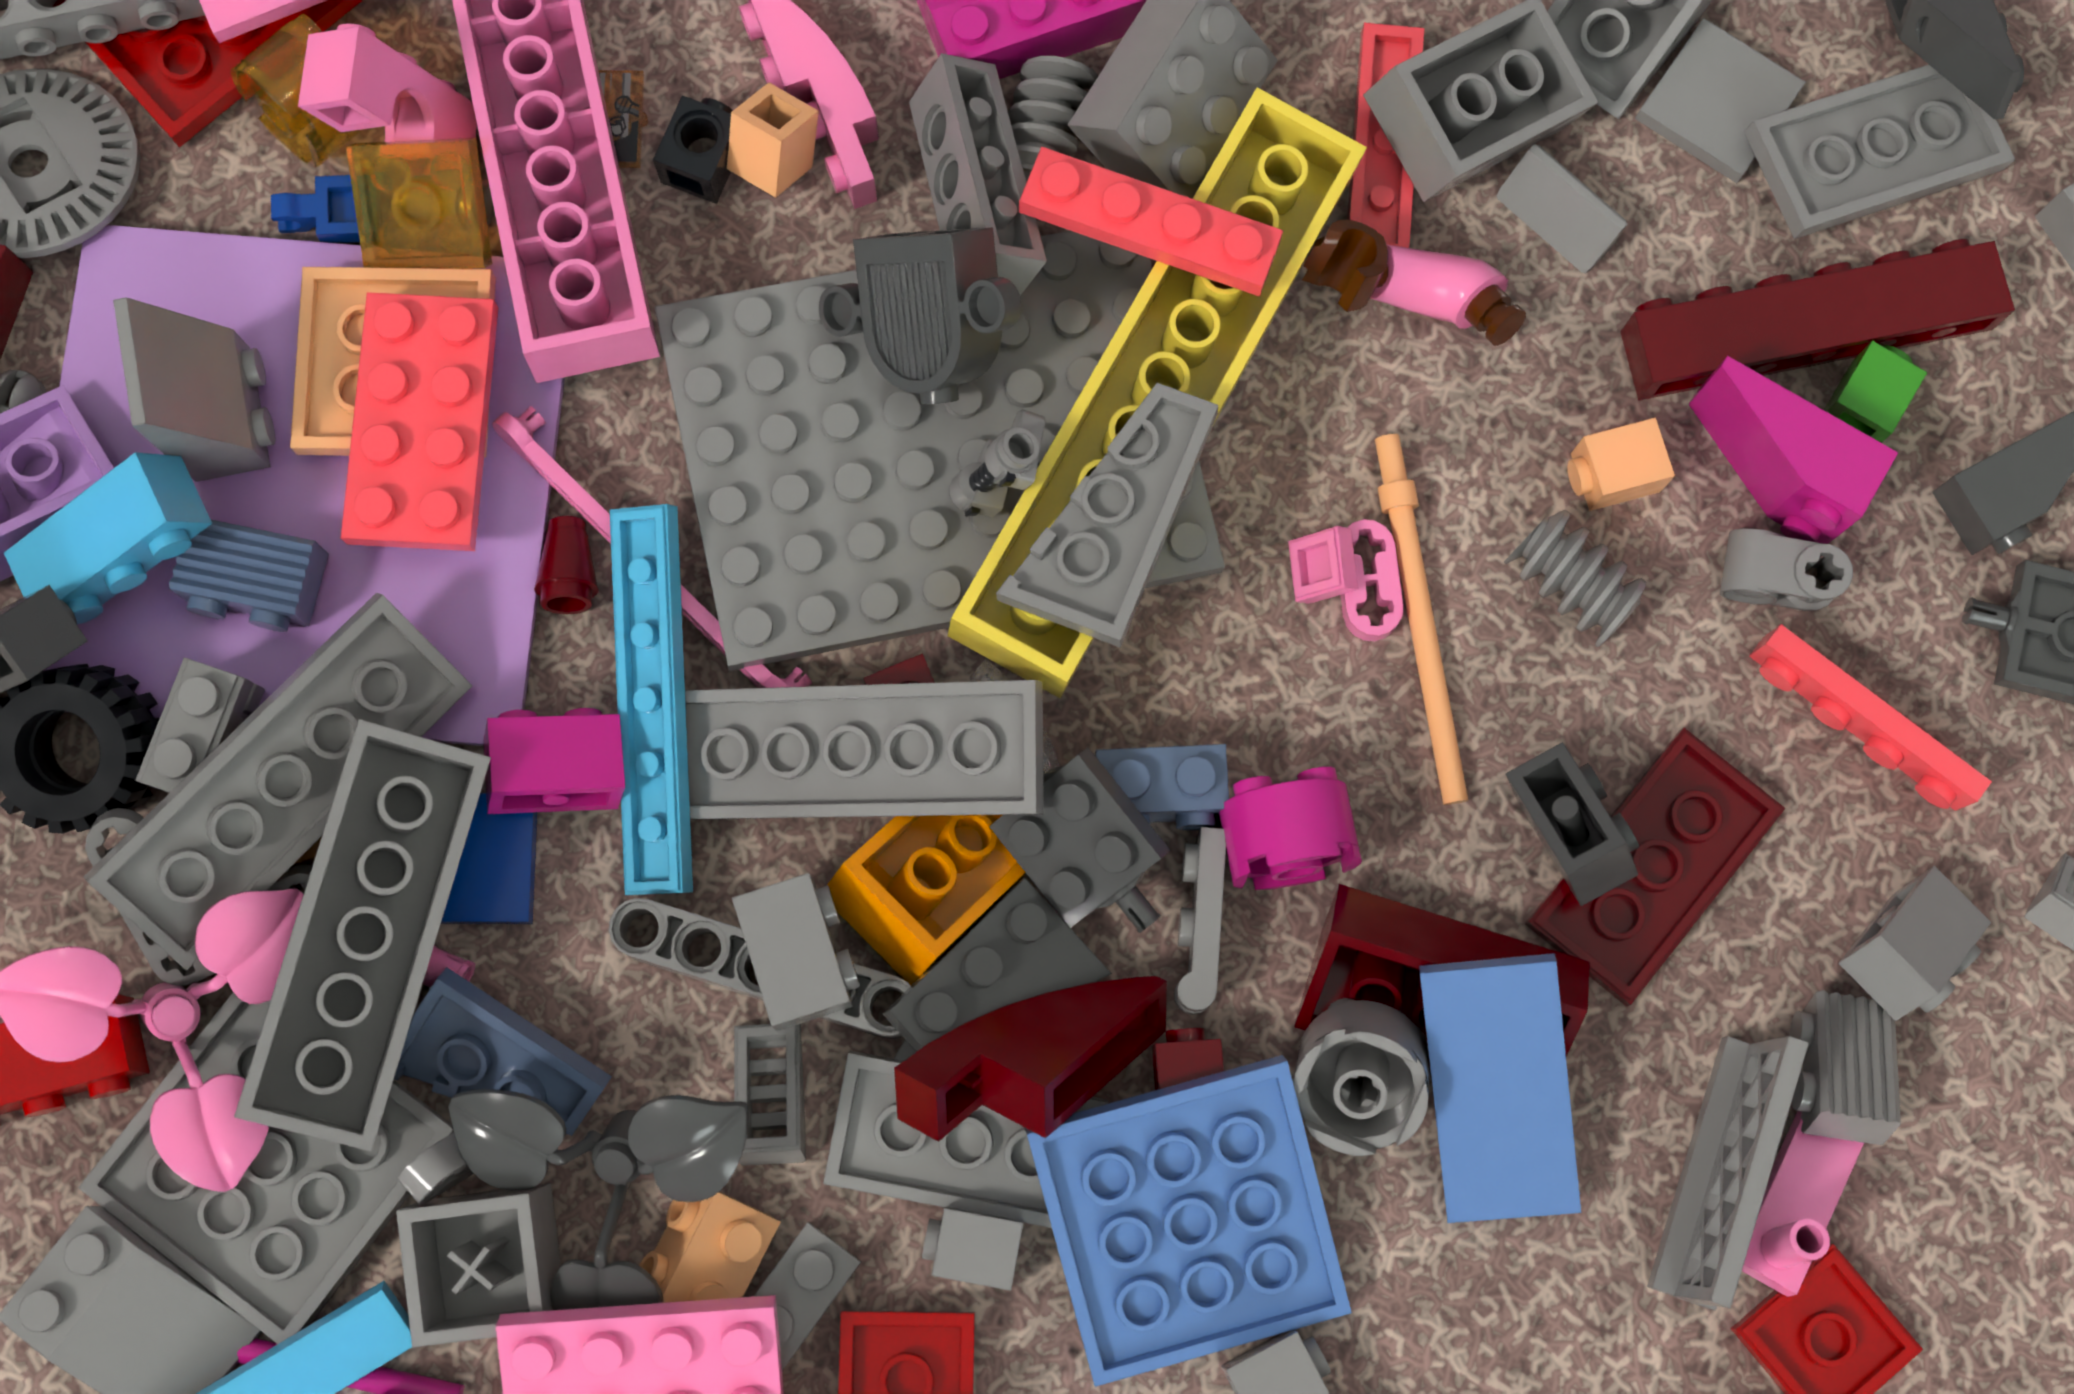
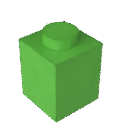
(1876, 390)

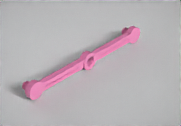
(519, 436)

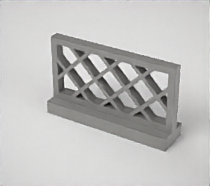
(1727, 1170)

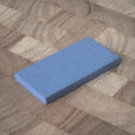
(1500, 1088)

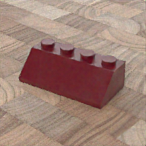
(1375, 951)

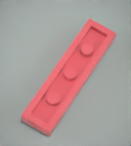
(1380, 186)
(1150, 221)
(1887, 734)

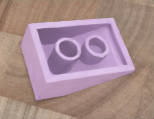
(44, 464)

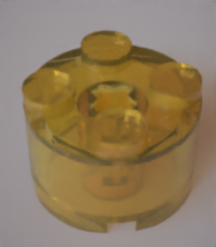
(275, 78)

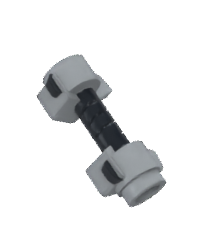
(1002, 464)

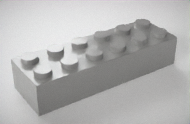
(363, 937)

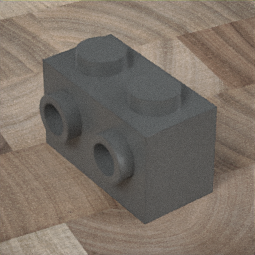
(1573, 824)

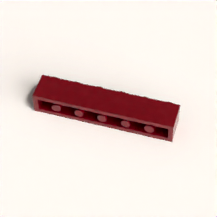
(1817, 318)

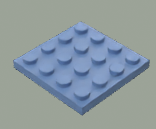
(1189, 1220)

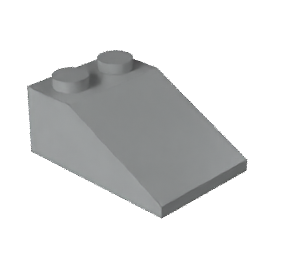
(1623, 42)
(194, 390)
(125, 1314)

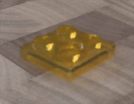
(420, 204)

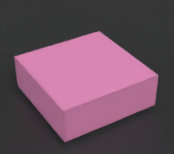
(1323, 565)

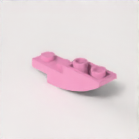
(814, 71)

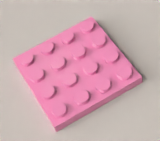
(644, 1349)

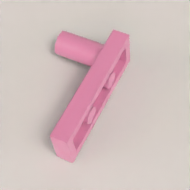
(1798, 1207)

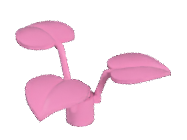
(62, 1002)

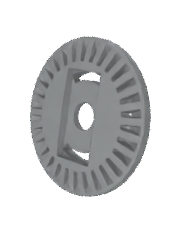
(89, 163)

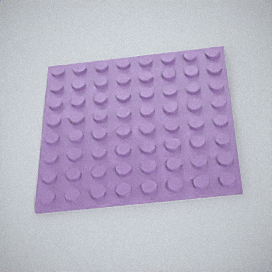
(465, 603)

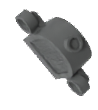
(926, 308)

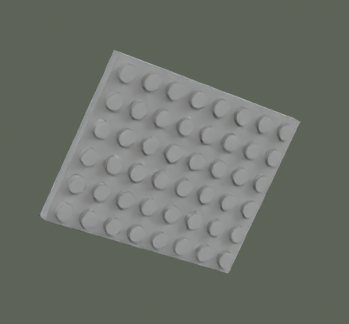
(833, 485)

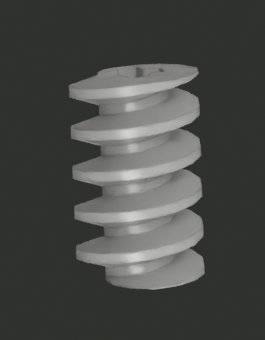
(1045, 104)
(1578, 575)

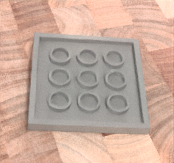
(294, 1218)

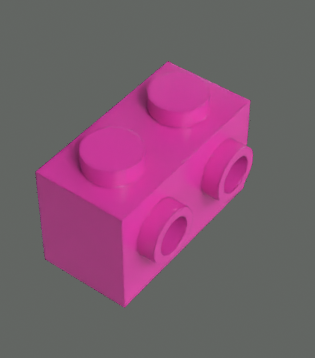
(553, 762)

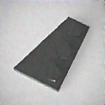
(1002, 959)

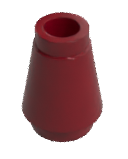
(566, 568)

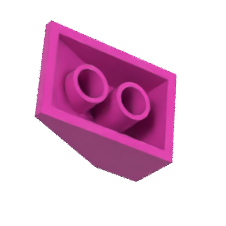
(1790, 454)

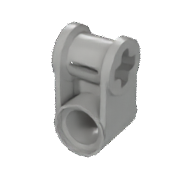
(1772, 569)

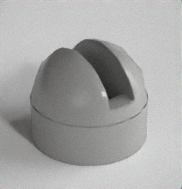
(25, 389)

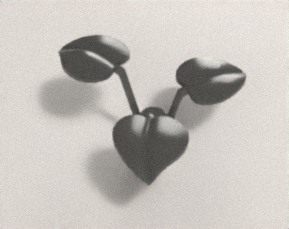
(680, 1139)

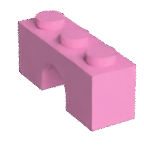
(365, 84)

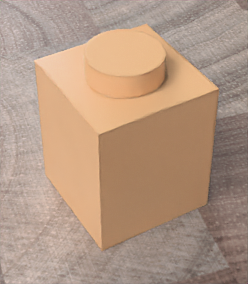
(772, 139)
(1620, 464)

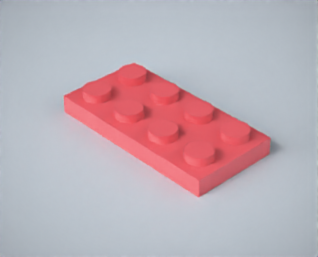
(420, 422)

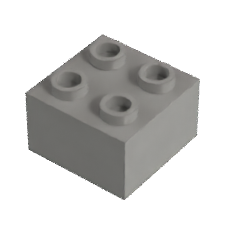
(477, 1260)

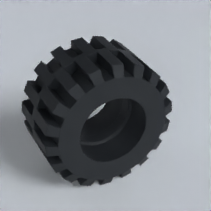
(27, 761)

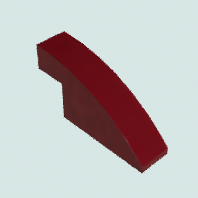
(1032, 1056)

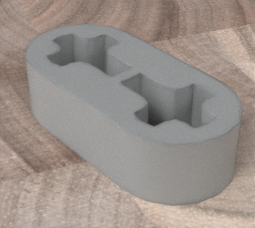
(435, 1170)

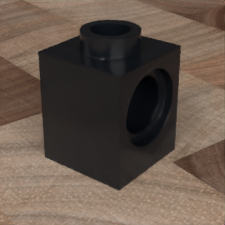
(689, 171)

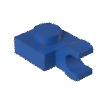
(328, 210)

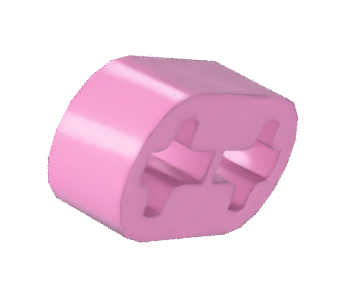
(1384, 579)

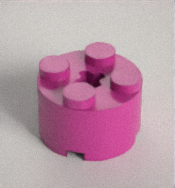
(1289, 829)

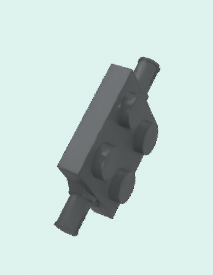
(2033, 631)
(1086, 844)

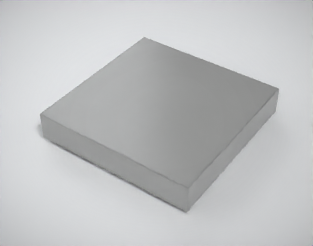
(1714, 96)

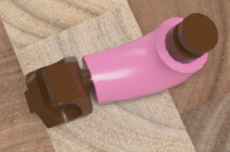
(1420, 281)

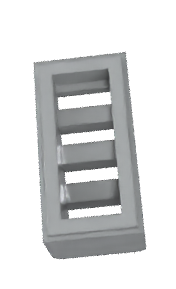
(771, 1149)

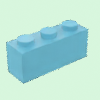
(112, 534)

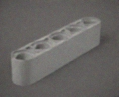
(732, 966)

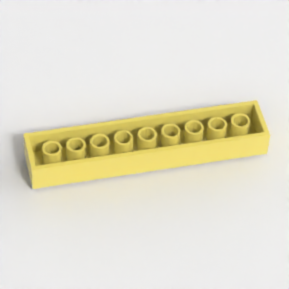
(1176, 334)

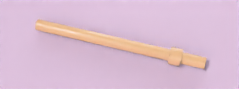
(1399, 500)

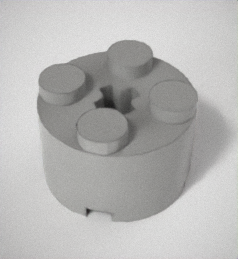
(1368, 1042)

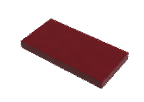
(1693, 832)

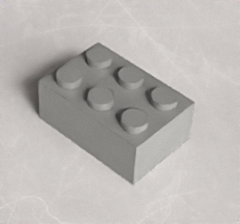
(1173, 92)
(1480, 98)

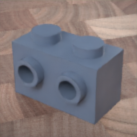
(1172, 782)

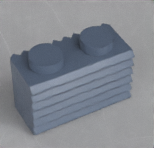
(250, 573)

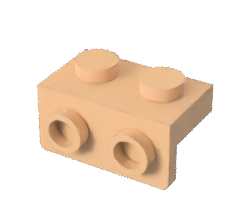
(709, 1249)

